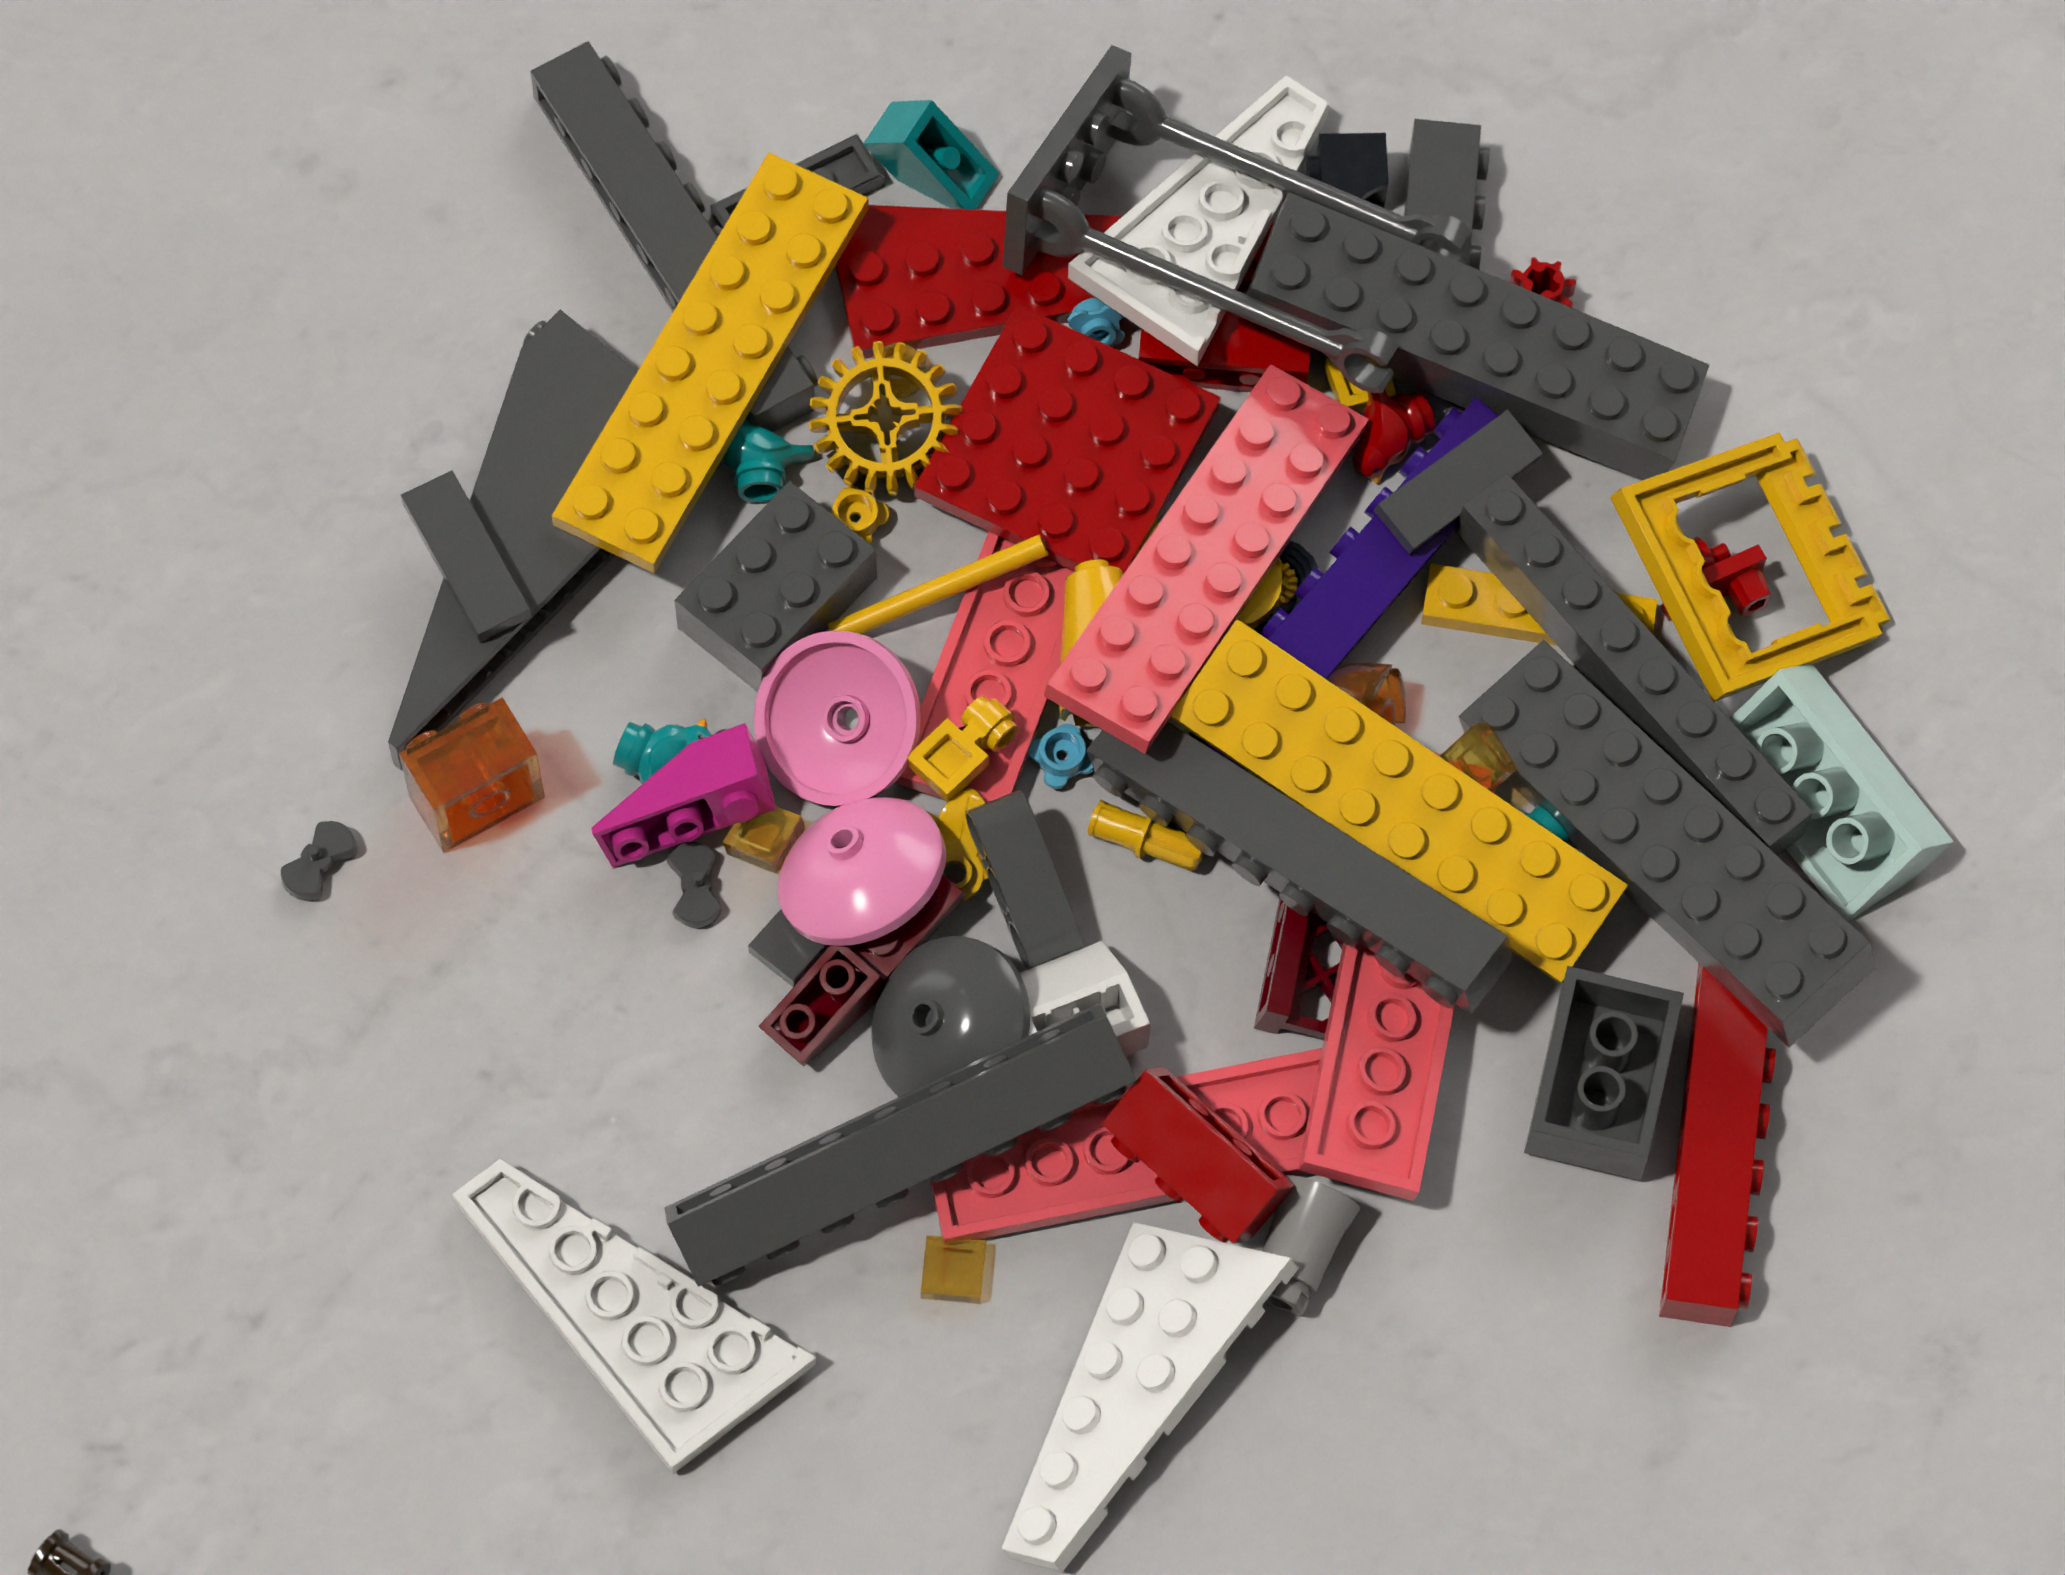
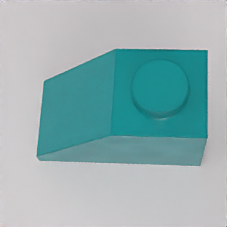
(931, 154)

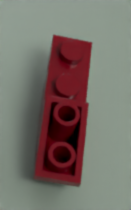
(849, 979)

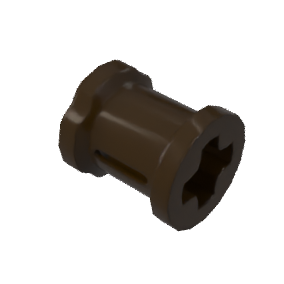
(58, 1550)

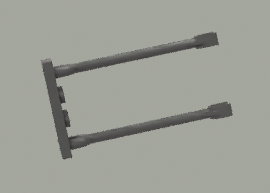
(1046, 216)

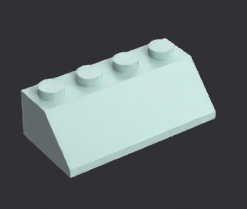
(1866, 820)

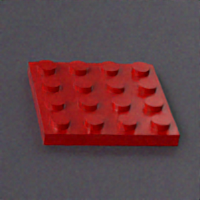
(1067, 444)

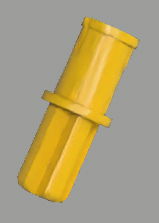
(1143, 836)

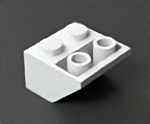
(1080, 981)

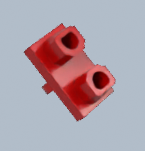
(1735, 576)

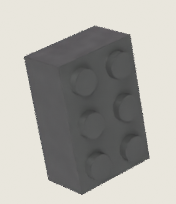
(775, 584)
(1604, 1073)

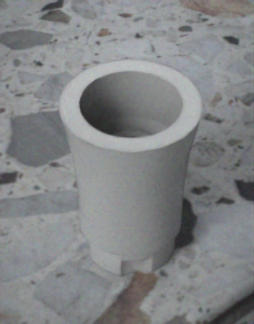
(1307, 1231)

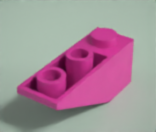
(693, 794)

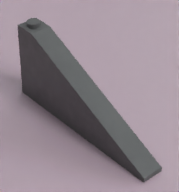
(544, 431)

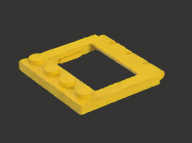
(1701, 612)

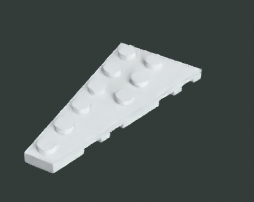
(1205, 222)
(646, 1332)
(1142, 1367)

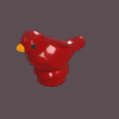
(1391, 430)

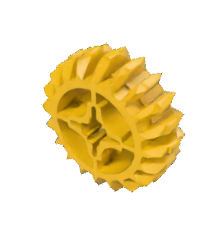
(858, 419)

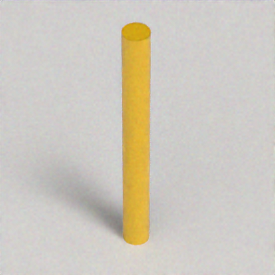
(942, 587)

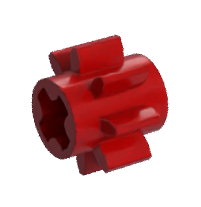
(1546, 279)

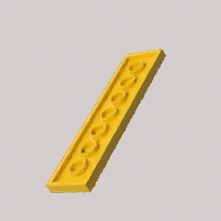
(710, 362)
(1397, 798)

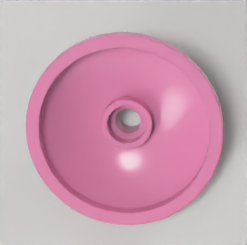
(805, 709)
(861, 871)

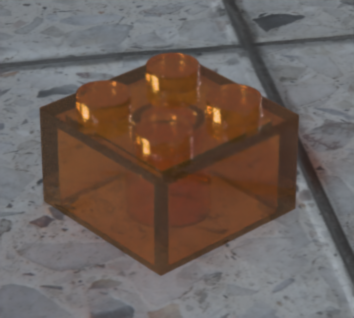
(472, 773)

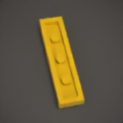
(1483, 605)

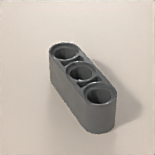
(1024, 879)

